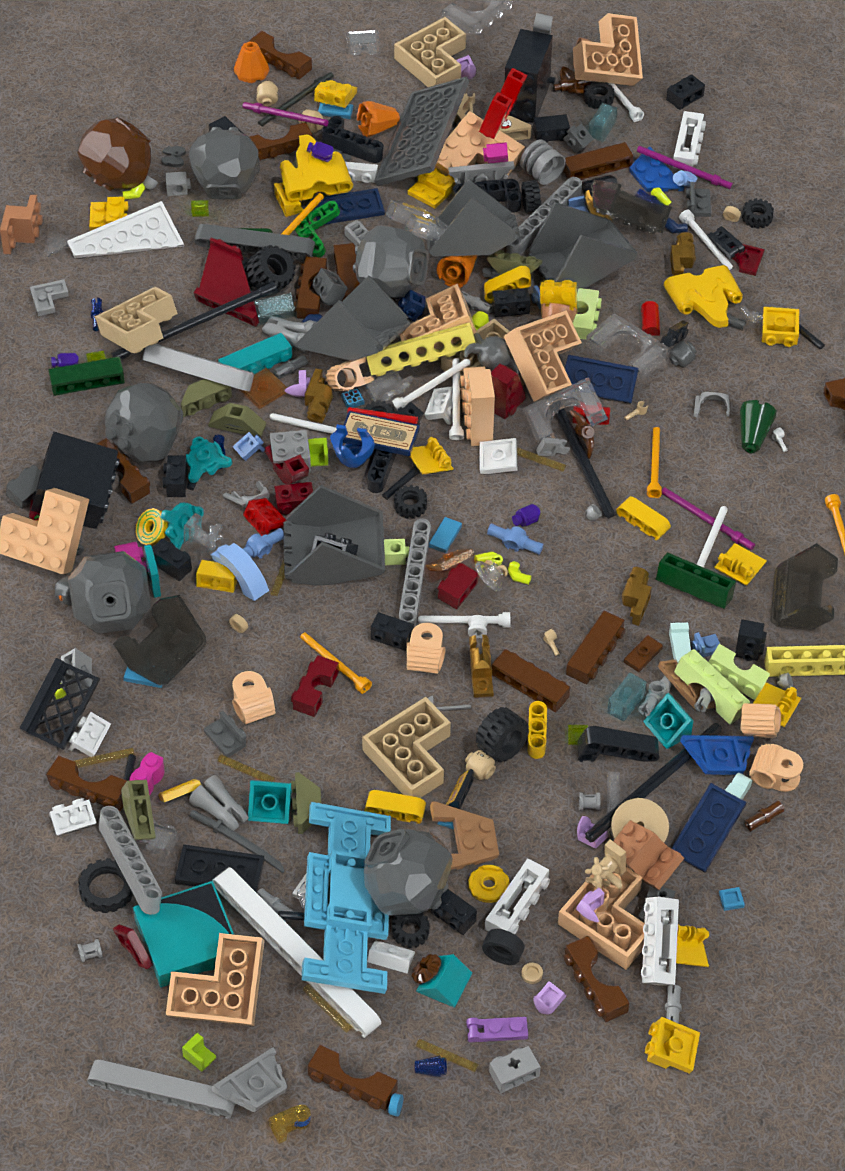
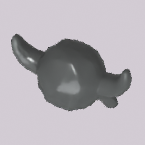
(491, 352)

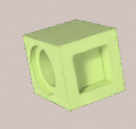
(395, 551)

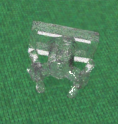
(195, 534)

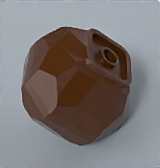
(115, 154)

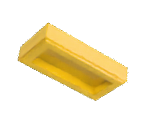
(179, 790)

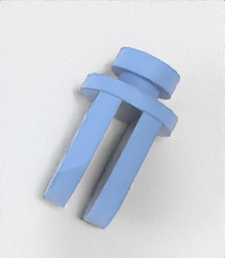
(684, 178)

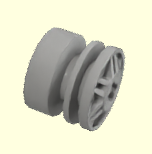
(542, 162)

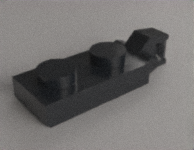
(675, 334)

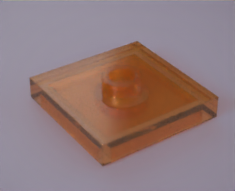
(264, 389)
(450, 559)

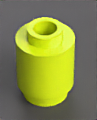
(480, 319)

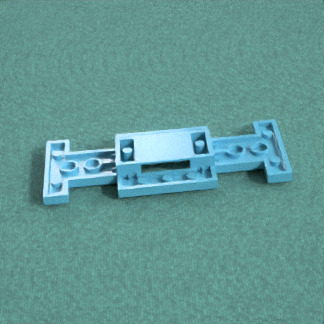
(351, 910)

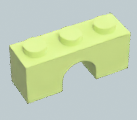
(587, 303)
(746, 681)

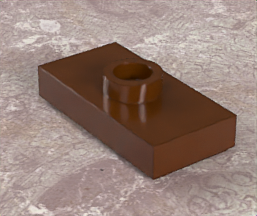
(643, 653)

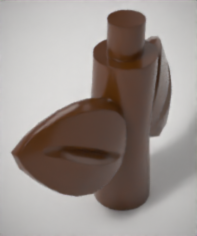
(569, 83)
(584, 431)

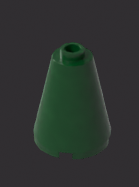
(755, 424)

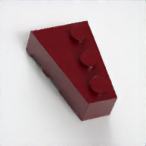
(507, 391)

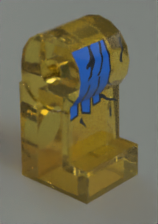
(288, 1121)

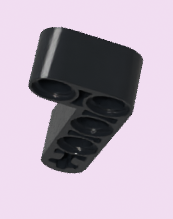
(351, 142)
(501, 190)
(380, 470)
(616, 743)

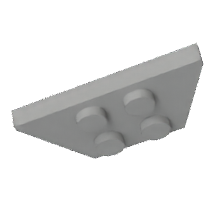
(481, 172)
(254, 1083)

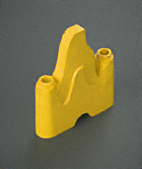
(314, 174)
(705, 293)

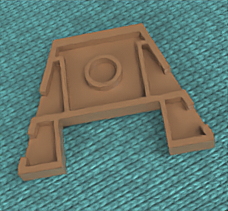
(689, 692)
(473, 835)

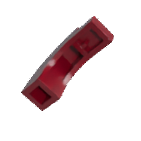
(291, 470)

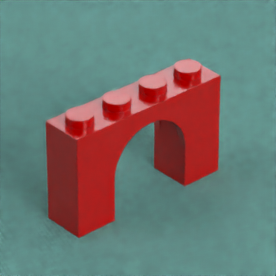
(502, 103)

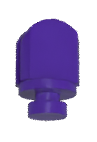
(321, 151)
(64, 359)
(526, 515)

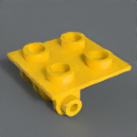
(431, 457)
(740, 564)
(785, 700)
(690, 946)

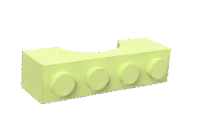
(728, 700)

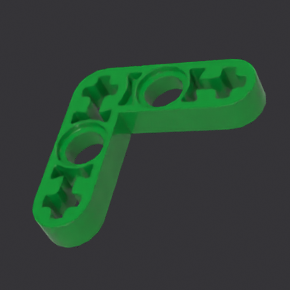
(308, 230)

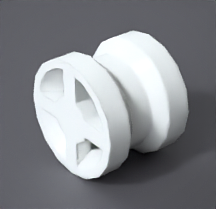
(477, 626)

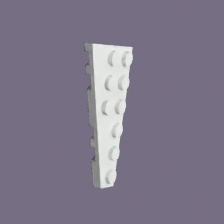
(136, 232)

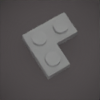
(45, 294)

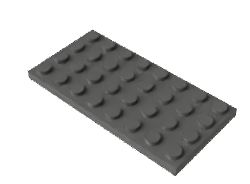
(422, 131)

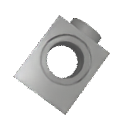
(177, 183)

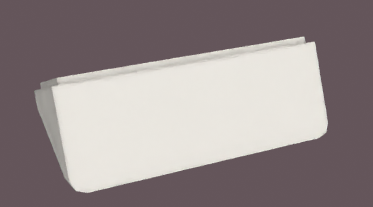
(390, 956)

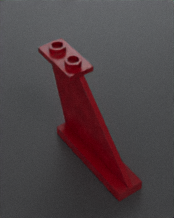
(225, 281)

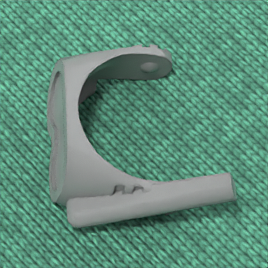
(711, 395)
(243, 501)

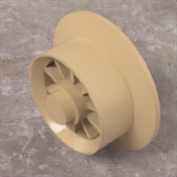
(643, 813)

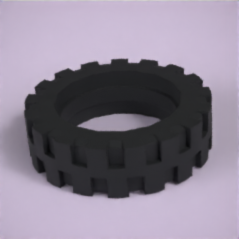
(103, 904)

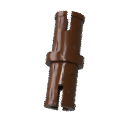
(764, 816)

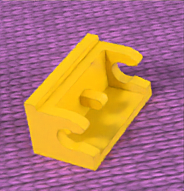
(288, 207)
(215, 576)

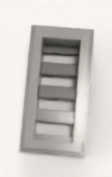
(354, 229)

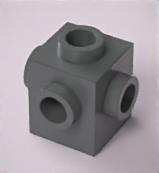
(577, 138)

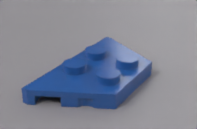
(653, 174)
(719, 753)

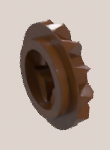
(426, 968)

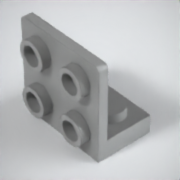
(288, 445)

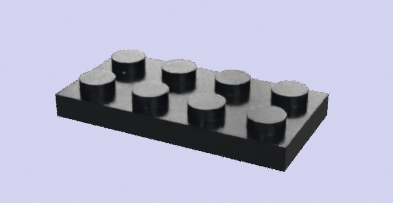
(203, 864)

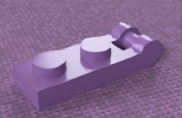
(497, 1029)

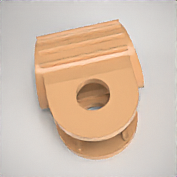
(347, 367)
(425, 653)
(252, 701)
(760, 720)
(772, 765)

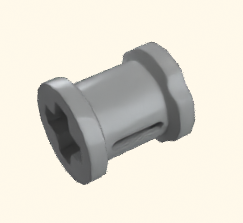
(589, 801)
(89, 950)

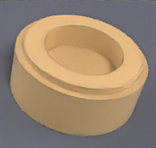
(731, 213)
(238, 623)
(532, 973)

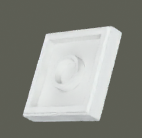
(498, 456)

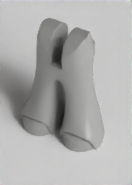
(291, 330)
(204, 798)

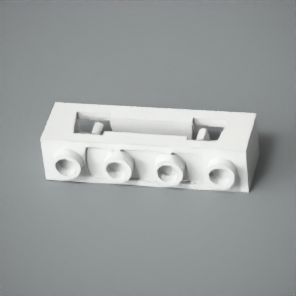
(694, 124)
(536, 879)
(660, 941)

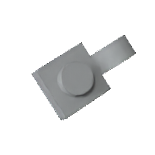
(551, 446)

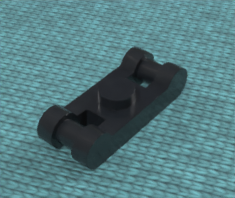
(725, 240)

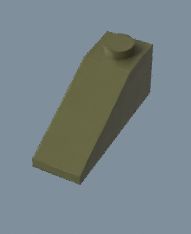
(138, 809)

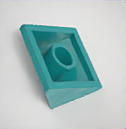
(669, 721)
(270, 801)
(448, 982)

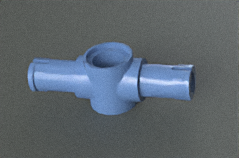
(515, 538)
(261, 545)

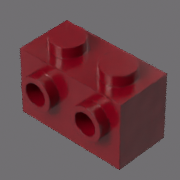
(291, 496)
(458, 585)

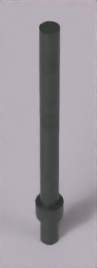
(297, 98)

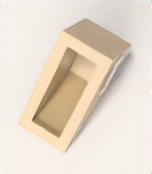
(516, 128)

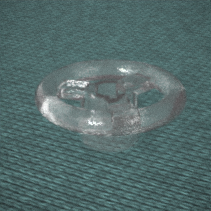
(490, 575)

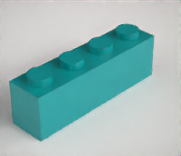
(260, 355)

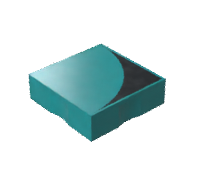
(184, 931)

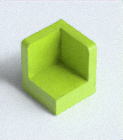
(318, 452)
(197, 1053)

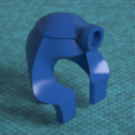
(349, 454)

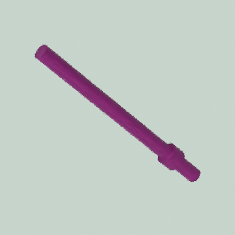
(259, 108)
(714, 179)
(736, 536)

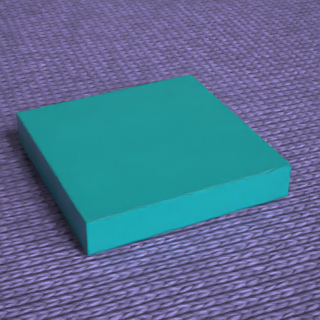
(152, 571)

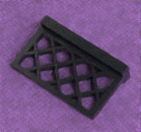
(47, 693)

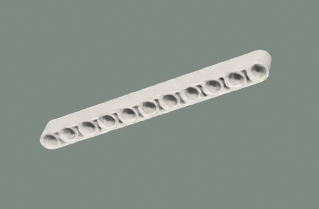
(292, 948)

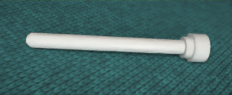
(635, 113)
(688, 217)
(402, 402)
(302, 423)
(456, 431)
(712, 536)
(503, 619)

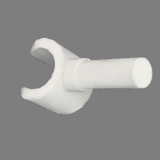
(777, 436)

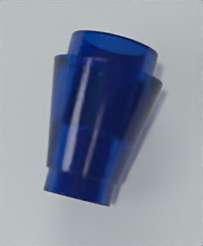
(431, 1066)

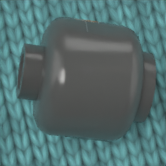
(682, 354)
(62, 591)

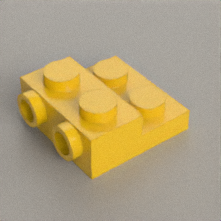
(334, 93)
(432, 188)
(107, 212)
(559, 293)
(780, 326)
(672, 1045)

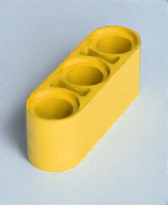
(514, 279)
(644, 517)
(537, 721)
(397, 806)

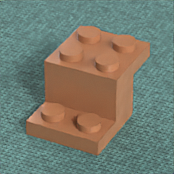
(20, 224)
(647, 854)

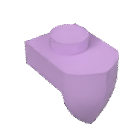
(467, 67)
(299, 390)
(583, 826)
(589, 903)
(548, 998)

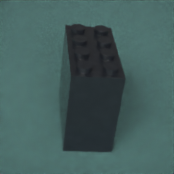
(532, 57)
(80, 470)

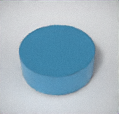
(395, 1104)

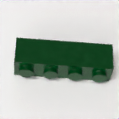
(86, 376)
(695, 580)

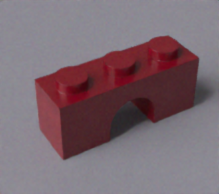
(320, 672)

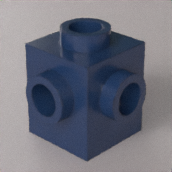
(412, 305)

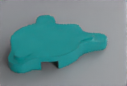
(205, 458)
(177, 519)

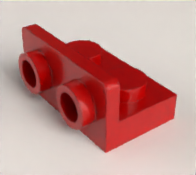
(263, 516)

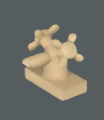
(612, 862)

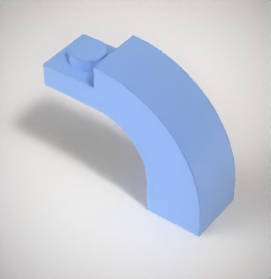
(243, 568)

